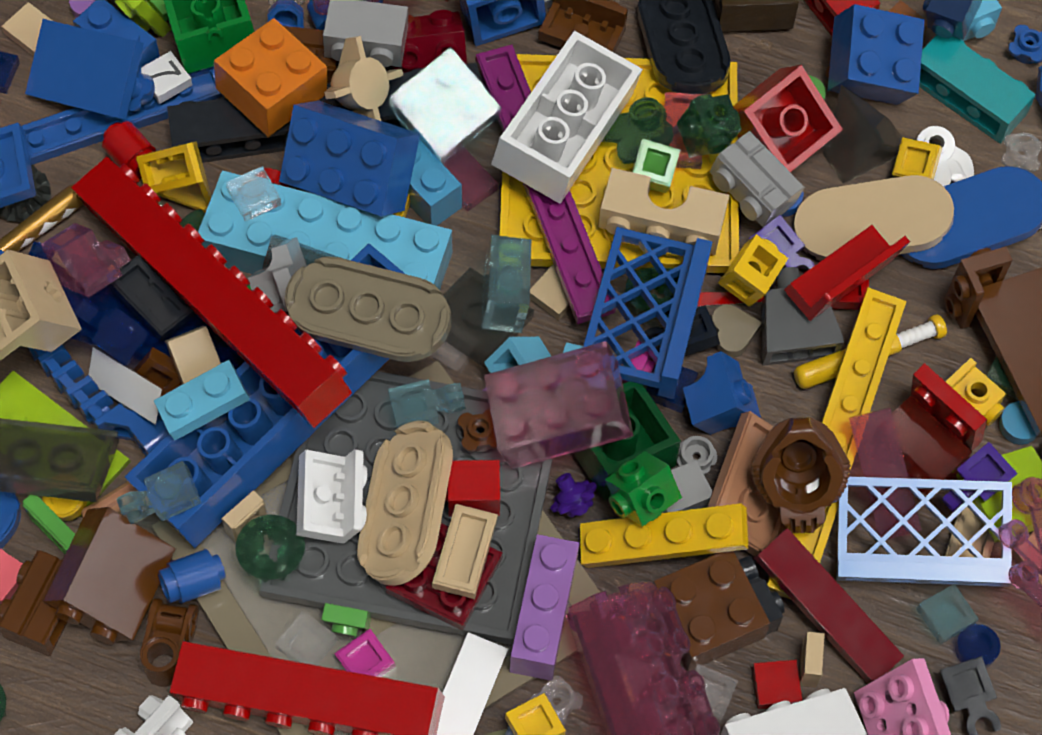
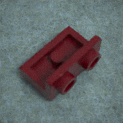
(430, 37)

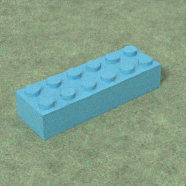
(325, 225)

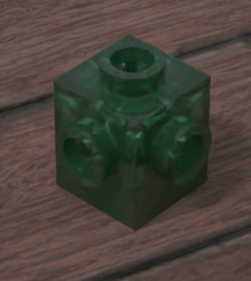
(709, 125)

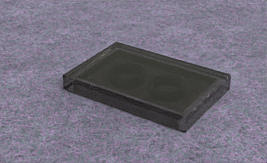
(54, 459)

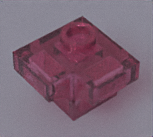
(83, 261)

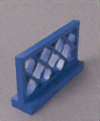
(681, 306)

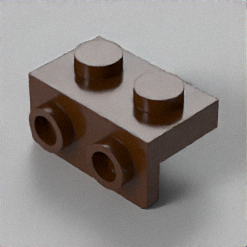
(596, 19)
(967, 285)

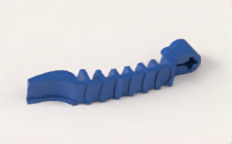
(95, 405)

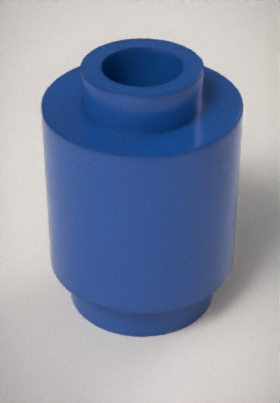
(191, 576)

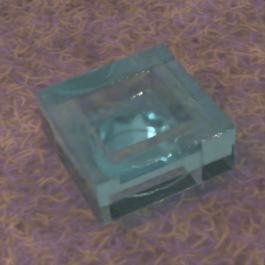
(947, 614)

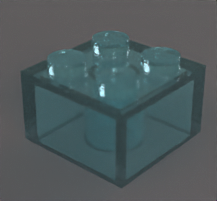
(445, 105)

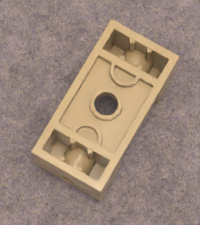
(32, 305)

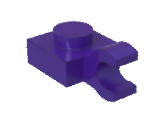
(983, 466)

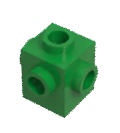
(642, 489)

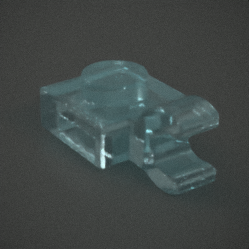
(420, 403)
(166, 494)

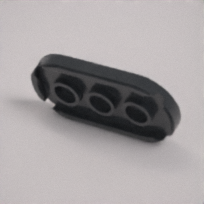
(685, 44)

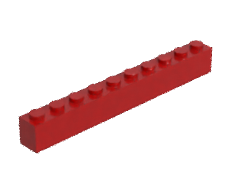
(215, 293)

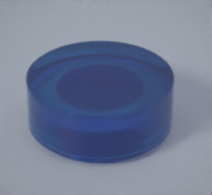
(977, 642)

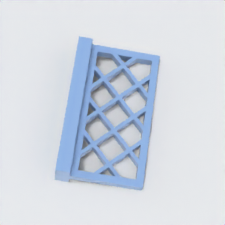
(920, 568)

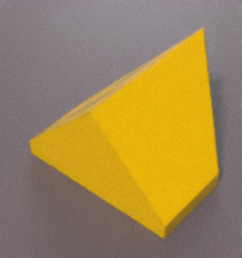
(177, 175)

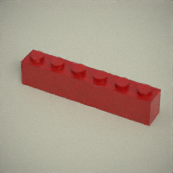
(302, 694)

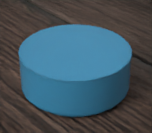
(1015, 425)

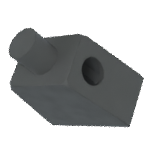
(788, 332)

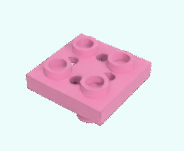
(904, 701)

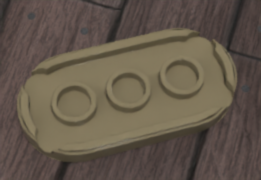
(368, 309)

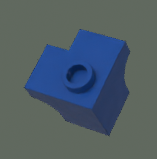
(720, 395)

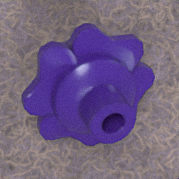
(573, 496)

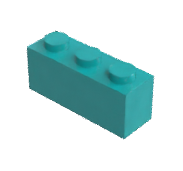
(974, 87)

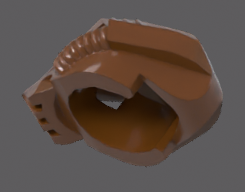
(801, 472)

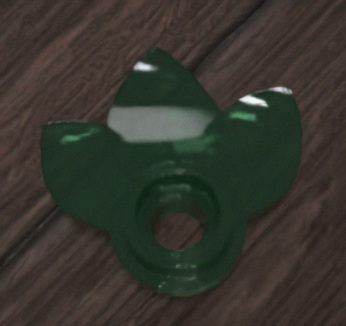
(645, 121)

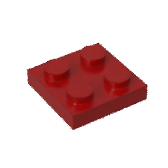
(948, 407)

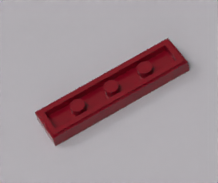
(828, 606)

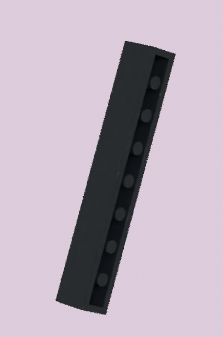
(227, 133)

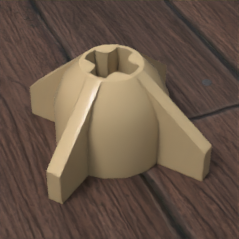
(360, 81)

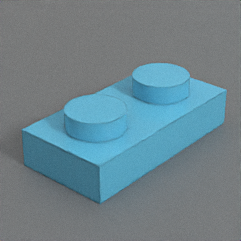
(201, 400)

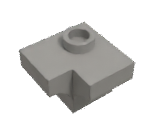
(274, 279)

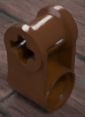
(164, 635)

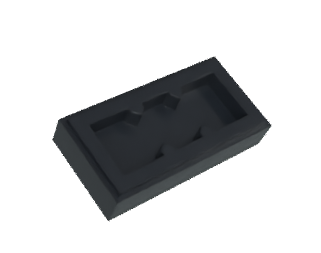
(151, 298)

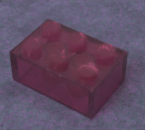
(558, 405)

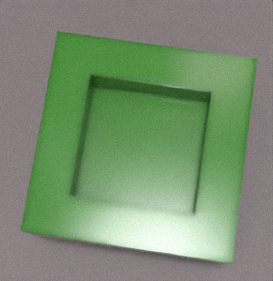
(346, 619)

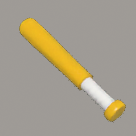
(827, 367)

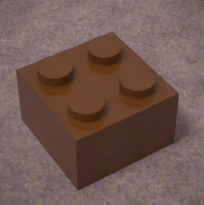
(716, 608)

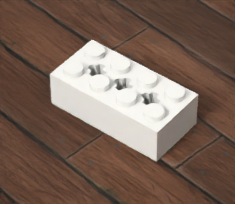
(566, 117)

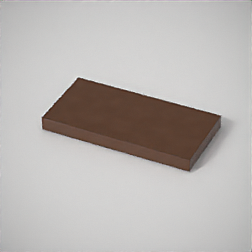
(1013, 326)

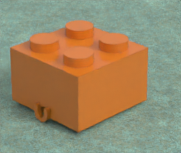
(269, 76)

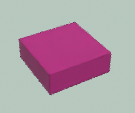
(365, 656)

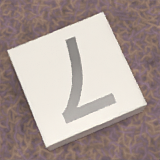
(168, 76)

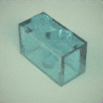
(506, 284)

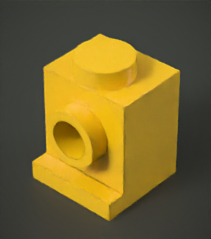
(753, 270)
(987, 394)

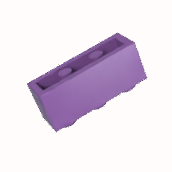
(544, 607)

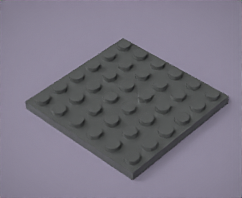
(332, 569)

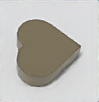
(734, 329)

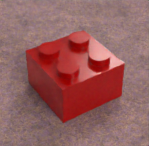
(788, 116)

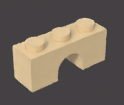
(629, 207)

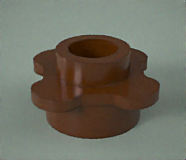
(475, 441)

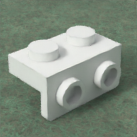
(331, 495)

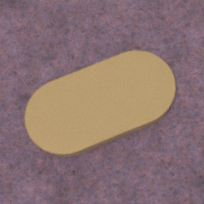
(894, 206)
(405, 503)

